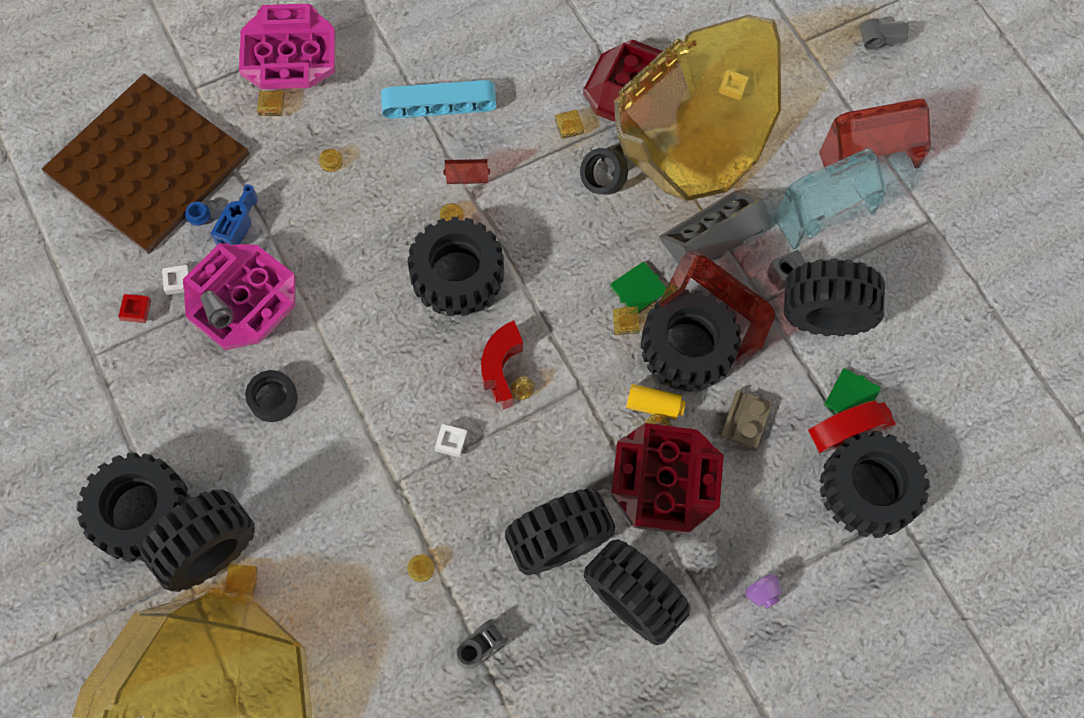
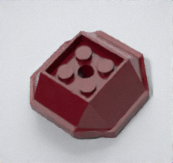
(613, 72)
(670, 451)

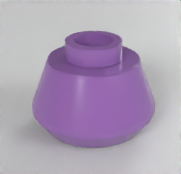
(764, 591)

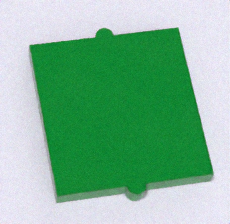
(638, 287)
(851, 391)

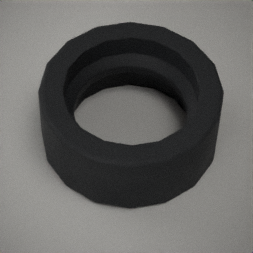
(587, 170)
(260, 381)

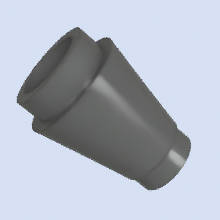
(216, 310)

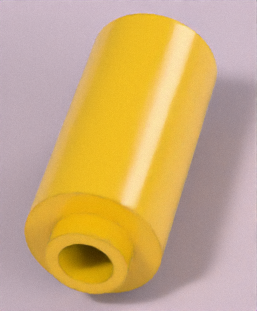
(655, 401)

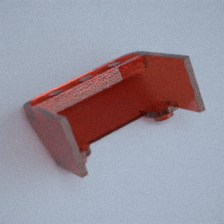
(883, 129)
(727, 289)

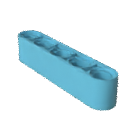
(438, 99)

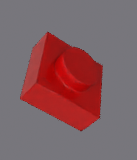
(134, 308)

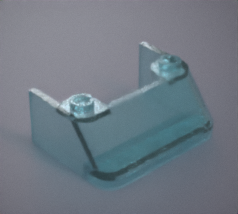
(829, 193)

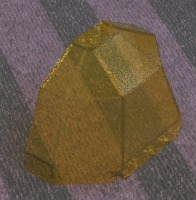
(704, 107)
(200, 661)

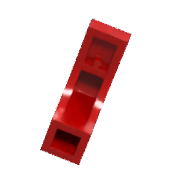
(497, 351)
(847, 424)

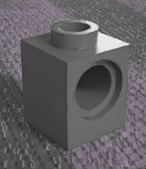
(789, 262)

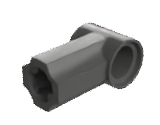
(877, 33)

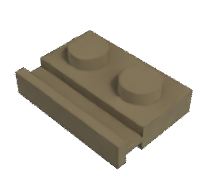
(746, 420)

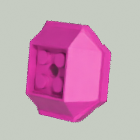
(287, 47)
(236, 273)

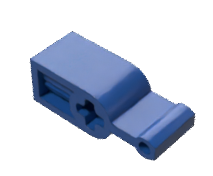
(235, 219)

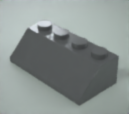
(718, 226)

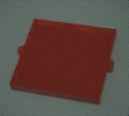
(466, 171)

